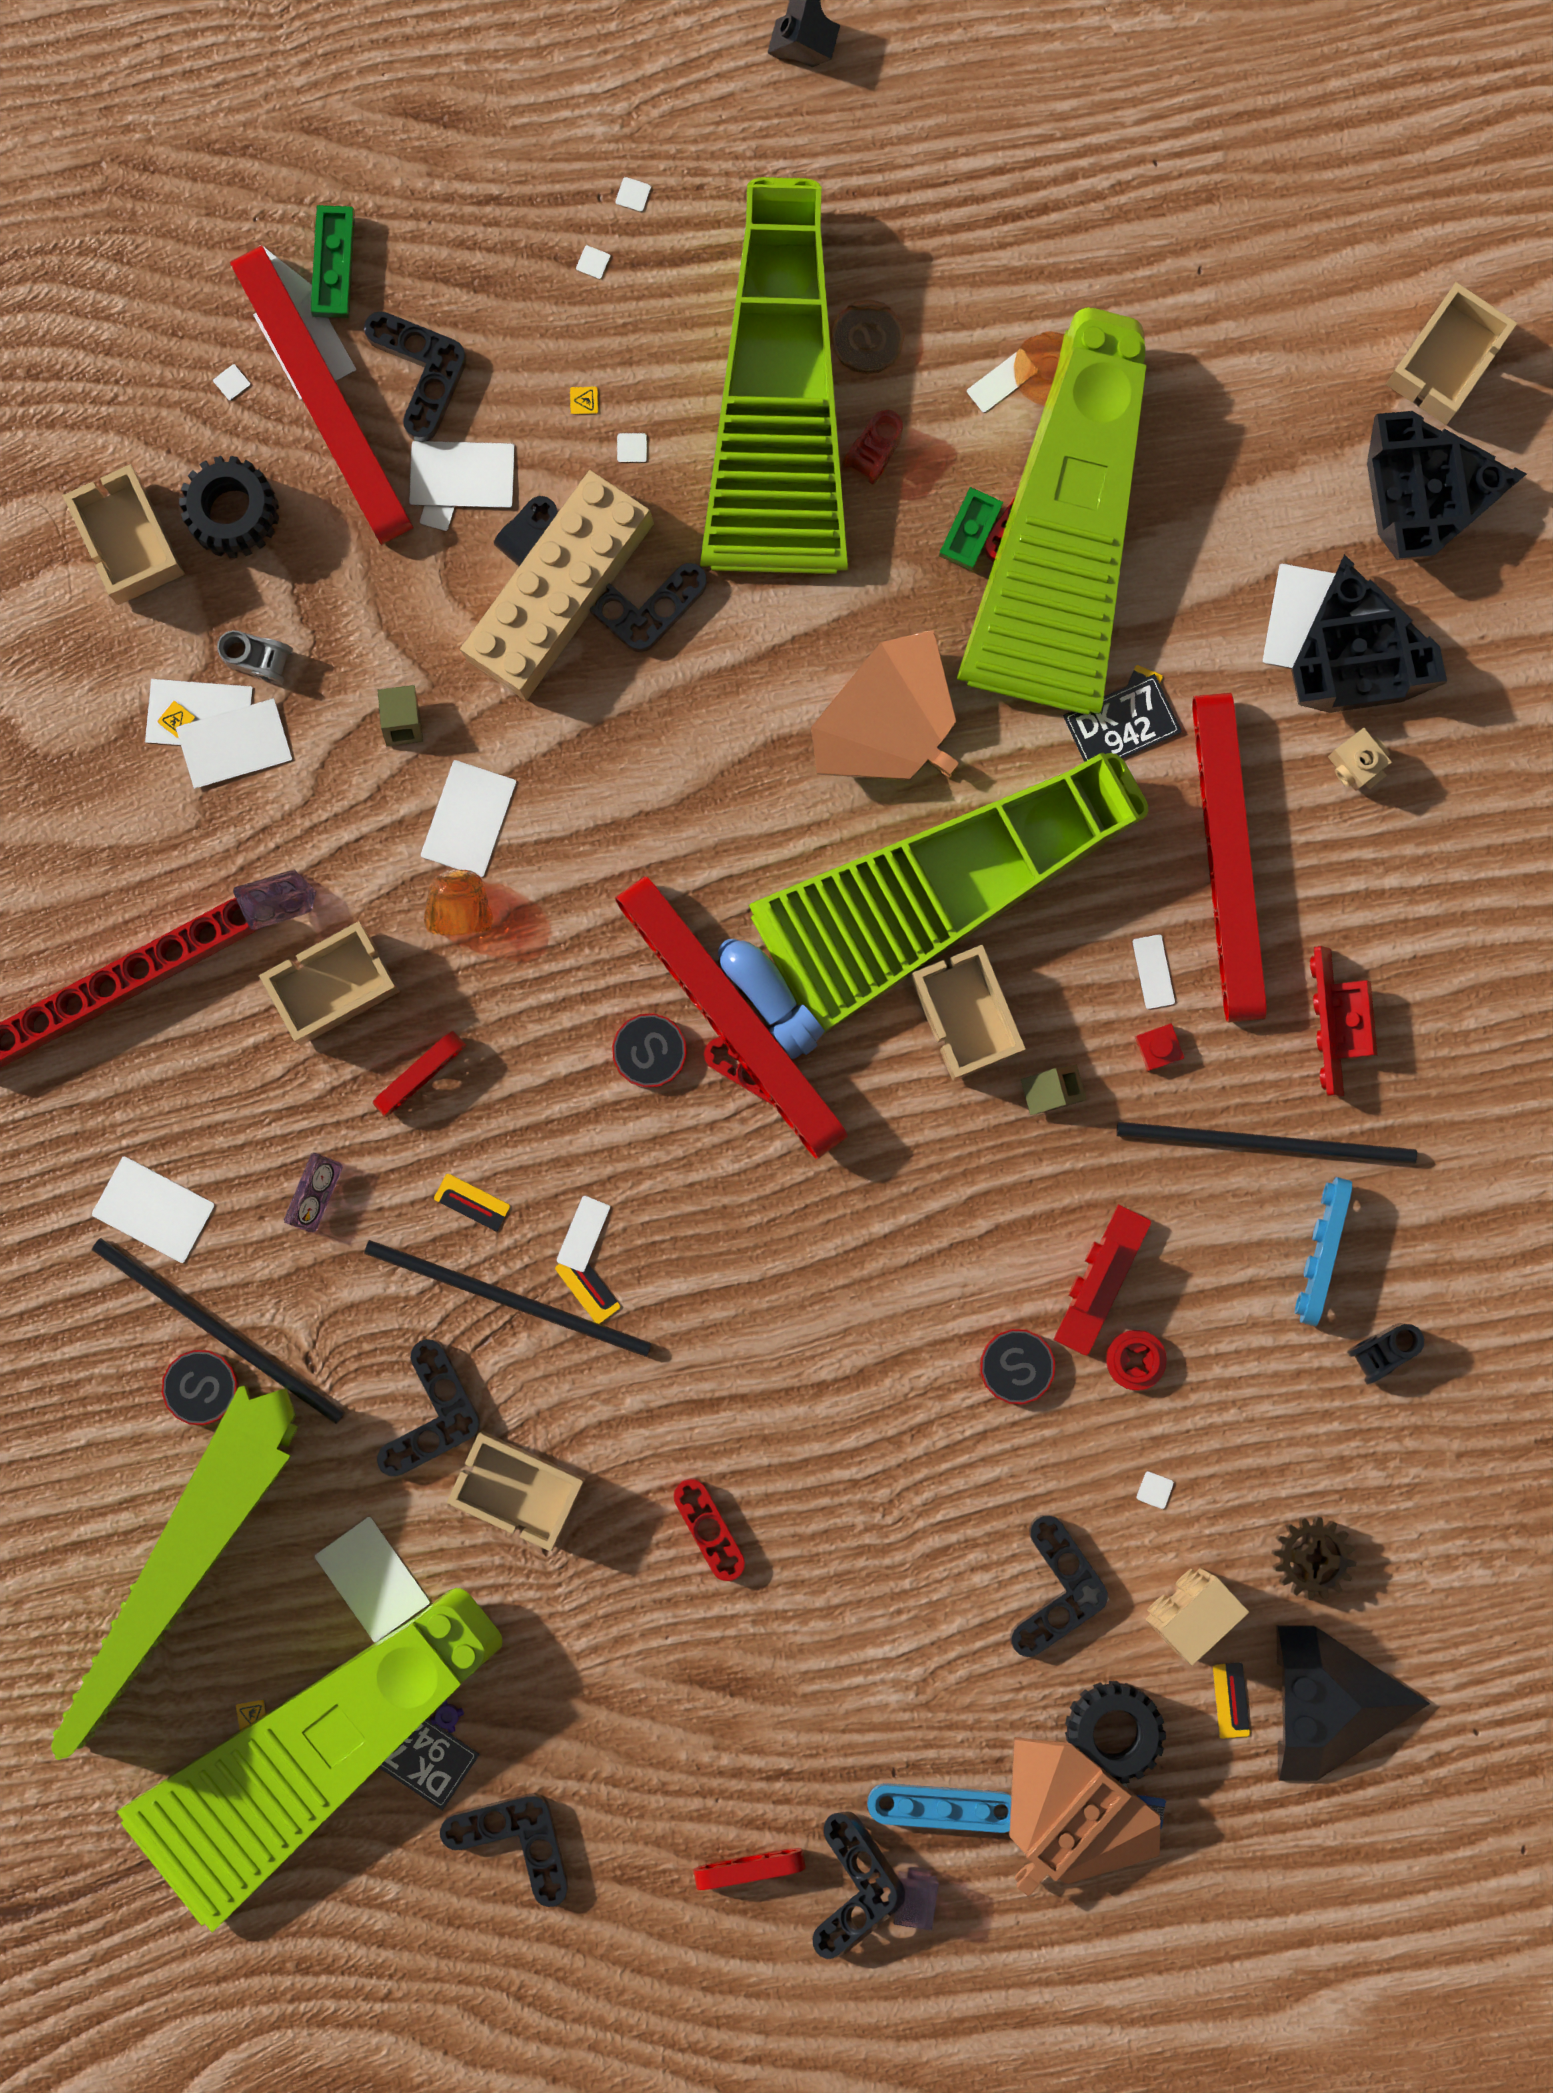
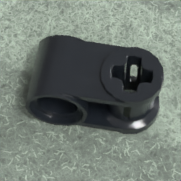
(525, 530)
(1385, 1351)

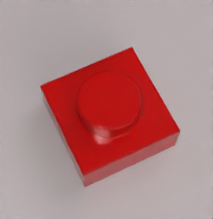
(1159, 1047)

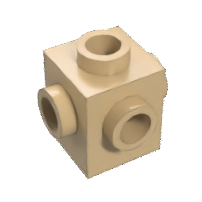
(1361, 761)

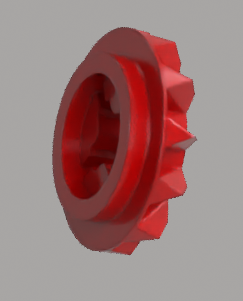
(1154, 1360)

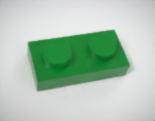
(970, 529)

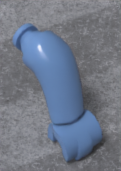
(766, 988)

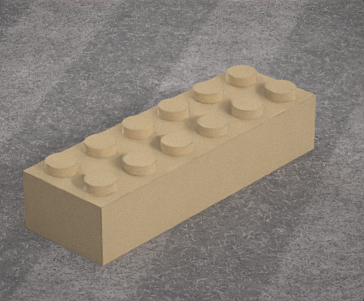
(557, 585)

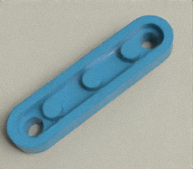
(1320, 1266)
(940, 1807)

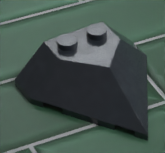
(1428, 483)
(1363, 650)
(1332, 1703)

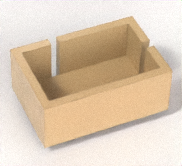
(1451, 353)
(124, 535)
(332, 987)
(967, 1012)
(516, 1490)
(1195, 1614)

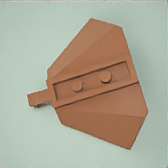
(889, 715)
(1074, 1816)

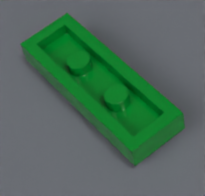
(332, 261)

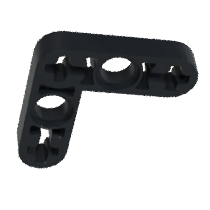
(429, 359)
(633, 616)
(445, 1409)
(1071, 1583)
(528, 1833)
(869, 1894)

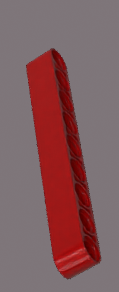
(321, 395)
(1229, 857)
(126, 984)
(731, 1017)

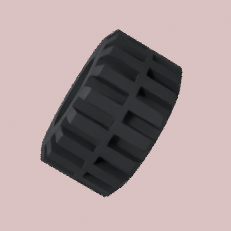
(213, 482)
(1149, 1733)

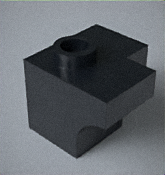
(804, 34)

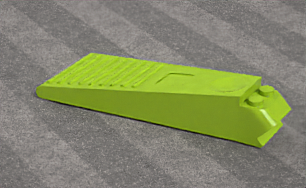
(777, 441)
(1058, 564)
(901, 907)
(216, 1503)
(267, 1788)

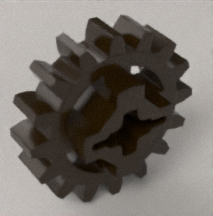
(1314, 1541)

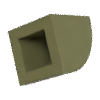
(400, 715)
(1053, 1089)

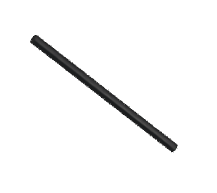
(1266, 1142)
(507, 1298)
(218, 1331)

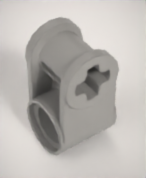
(261, 659)

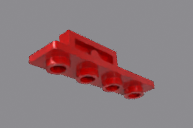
(1344, 1020)
(1105, 1274)

